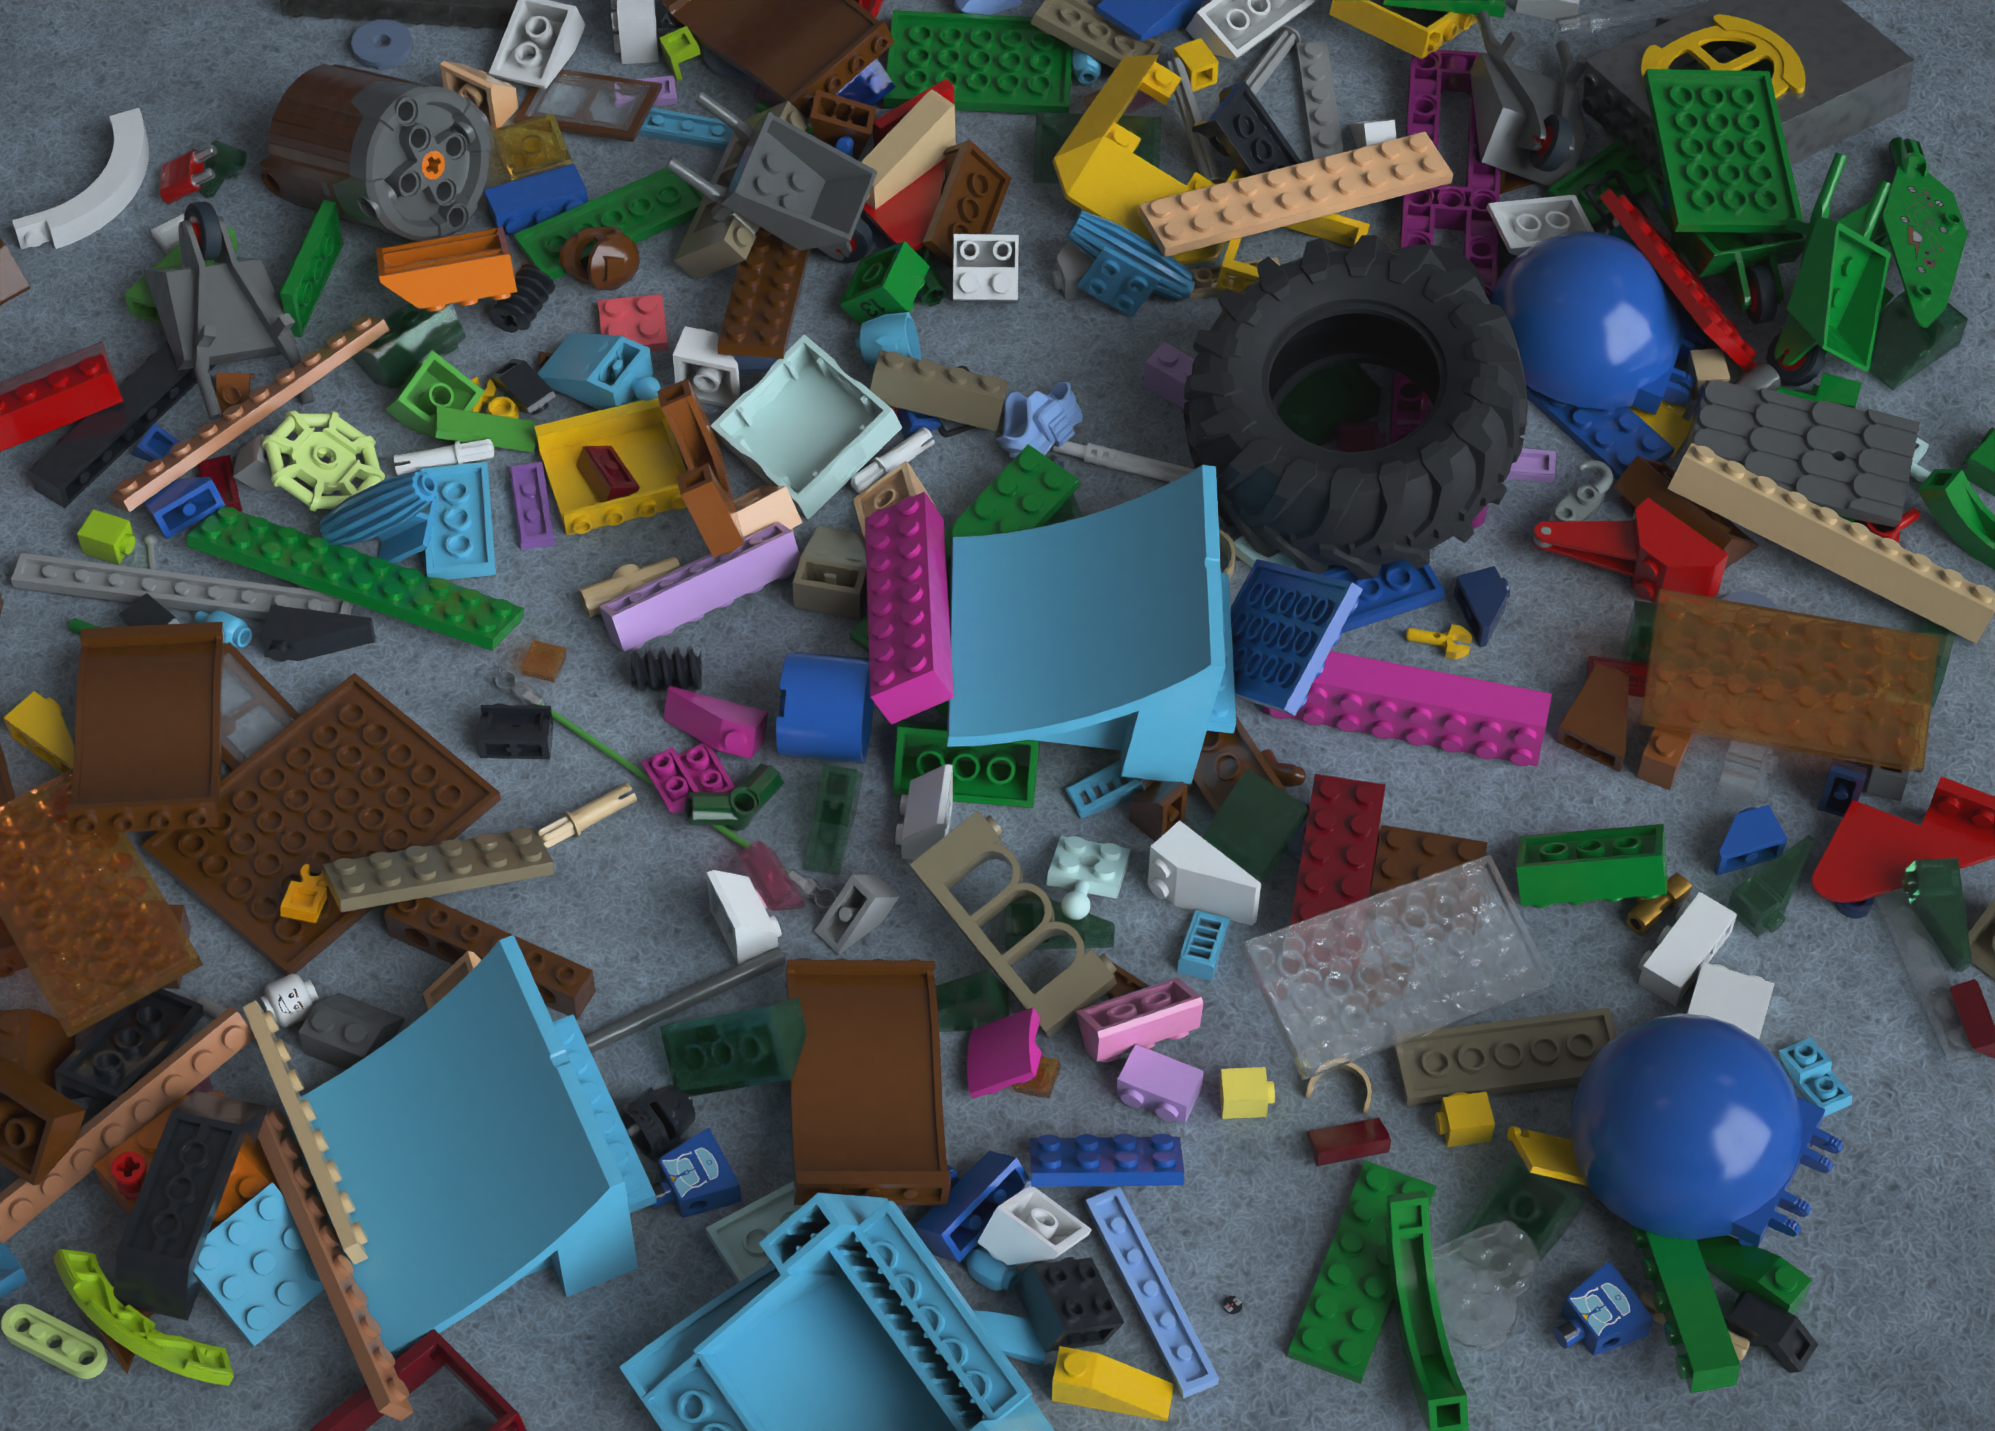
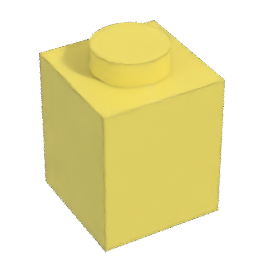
(1245, 1092)

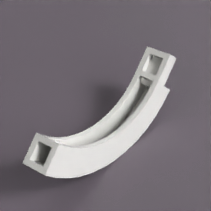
(102, 199)

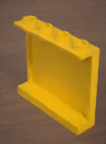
(642, 442)

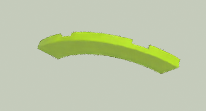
(132, 1329)

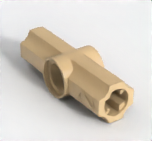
(623, 581)

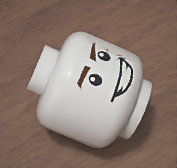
(289, 999)

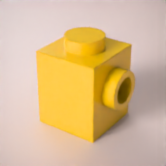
(1199, 63)
(1465, 1119)

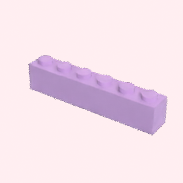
(700, 587)

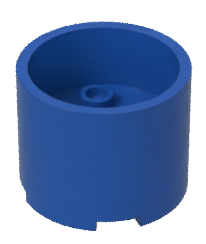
(824, 708)

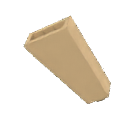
(911, 147)

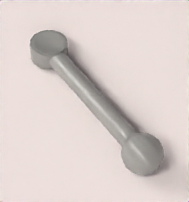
(150, 540)

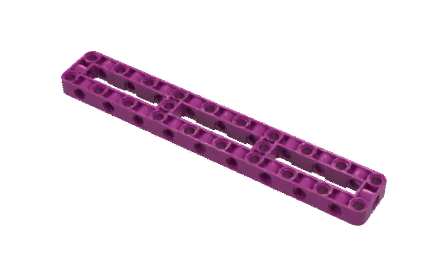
(1444, 205)

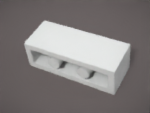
(1685, 946)

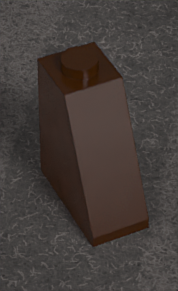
(840, 117)
(1599, 718)

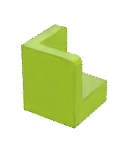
(677, 48)

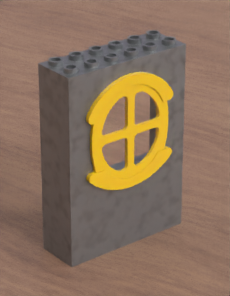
(1823, 59)

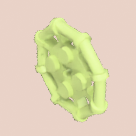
(337, 442)

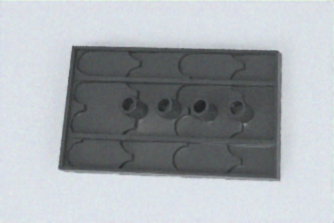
(1819, 449)

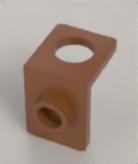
(232, 389)

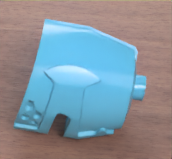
(890, 334)

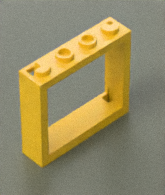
(1398, 29)
(1329, 227)

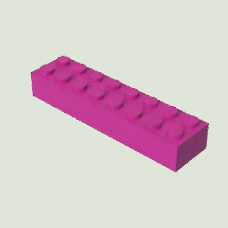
(908, 608)
(1427, 708)

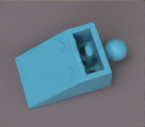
(601, 370)

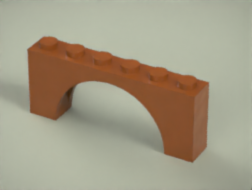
(707, 484)

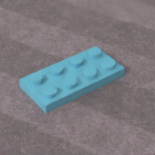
(463, 523)

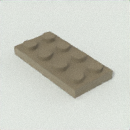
(1090, 32)

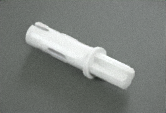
(897, 455)
(445, 456)

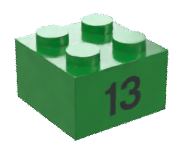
(885, 283)

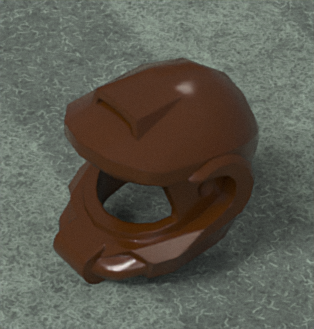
(610, 263)

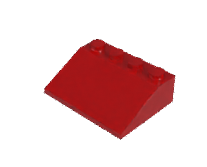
(56, 395)

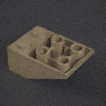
(832, 574)

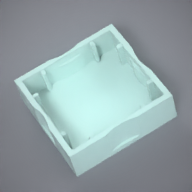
(807, 426)

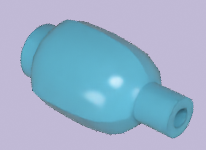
(1085, 67)
(235, 628)
(991, 1272)

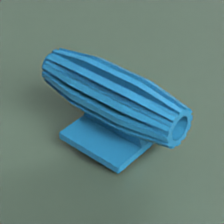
(1125, 265)
(394, 509)

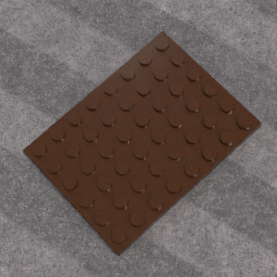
(325, 789)

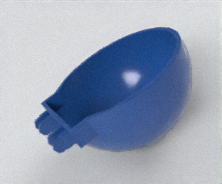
(1597, 323)
(1695, 1131)

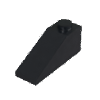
(307, 634)

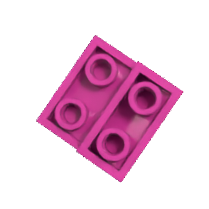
(687, 772)
(1003, 1053)

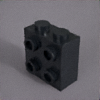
(1068, 1303)

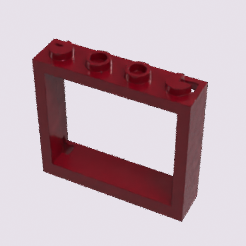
(414, 1369)

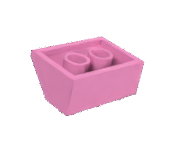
(1140, 1019)

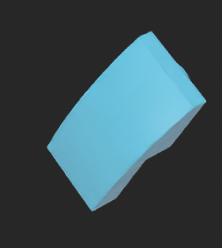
(1813, 1076)
(1014, 1336)

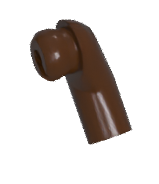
(1288, 774)

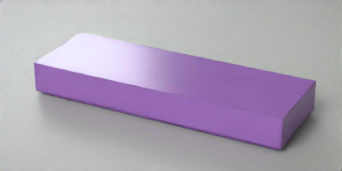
(531, 505)

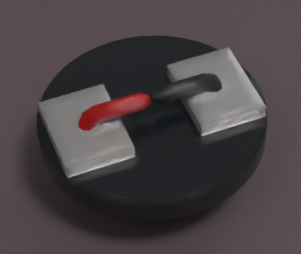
(1232, 1305)

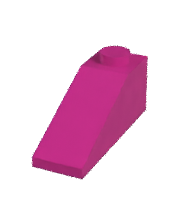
(717, 722)

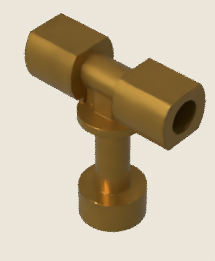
(1648, 911)

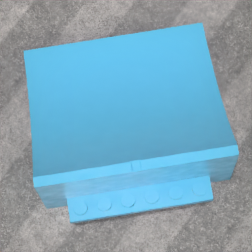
(1098, 632)
(480, 1155)
(835, 1336)

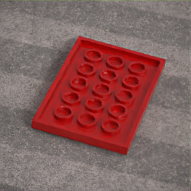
(1680, 280)

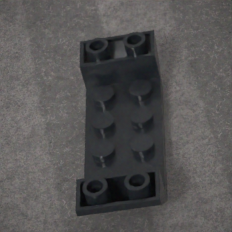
(180, 1202)

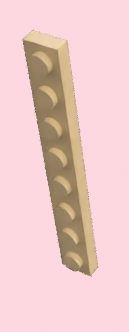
(311, 1141)

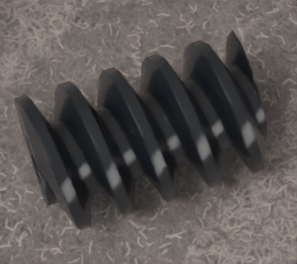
(522, 307)
(666, 668)

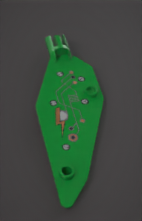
(1922, 231)

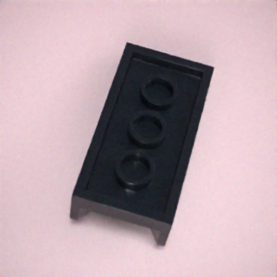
(1246, 133)
(127, 1046)

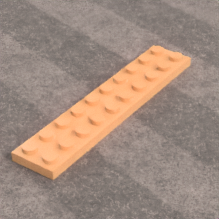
(1294, 194)

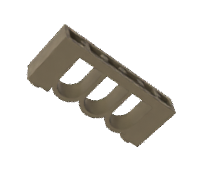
(718, 244)
(958, 855)

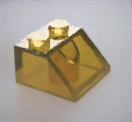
(531, 147)

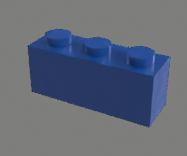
(535, 198)
(955, 1228)

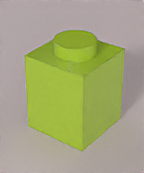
(106, 537)

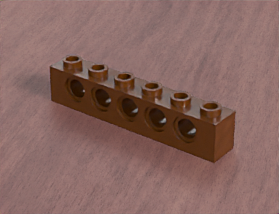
(451, 934)

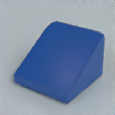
(913, 421)
(154, 444)

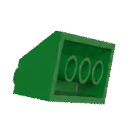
(981, 774)
(1592, 865)

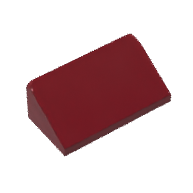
(606, 473)
(1975, 1016)
(1349, 1141)

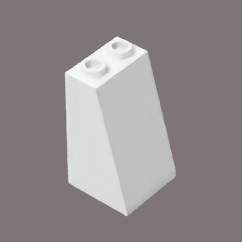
(1731, 997)

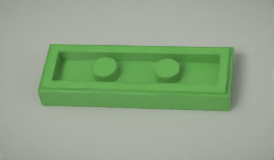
(475, 426)

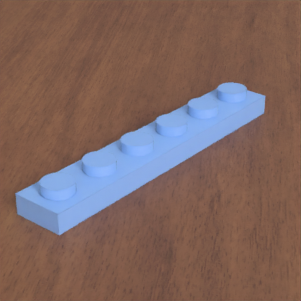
(1151, 1292)

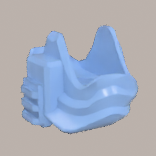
(1039, 419)

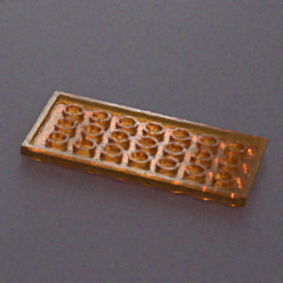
(1790, 680)
(84, 911)

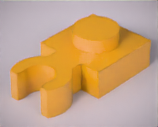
(305, 898)

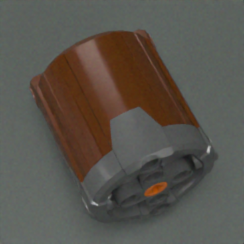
(380, 148)

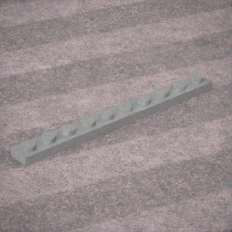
(166, 587)

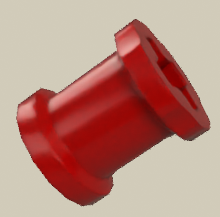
(129, 1172)

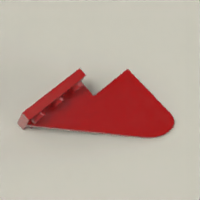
(911, 210)
(1877, 847)

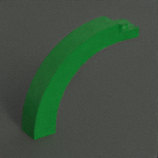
(1961, 513)
(1419, 1314)

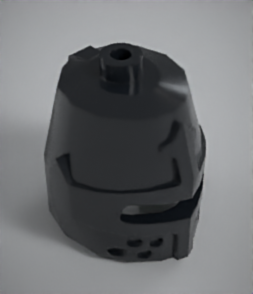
(658, 1118)

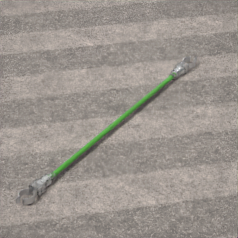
(525, 695)

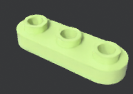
(46, 1329)

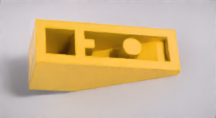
(42, 730)
(1109, 1385)

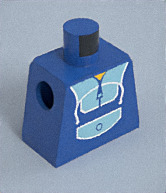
(696, 1177)
(1603, 1313)

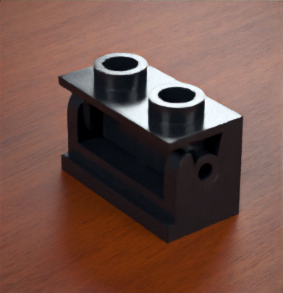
(515, 731)

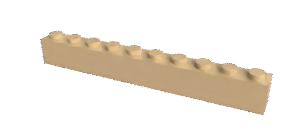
(1834, 542)

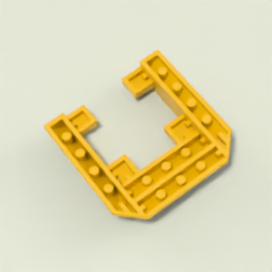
(1099, 159)

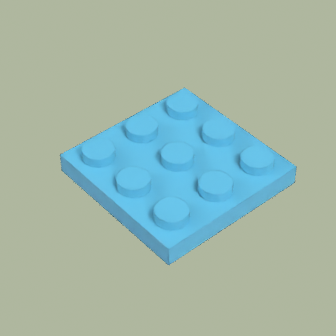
(258, 1266)

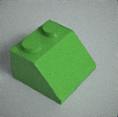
(428, 386)

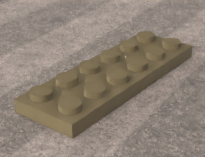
(437, 869)
(1502, 1055)

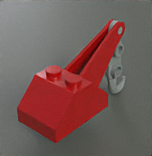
(1650, 549)

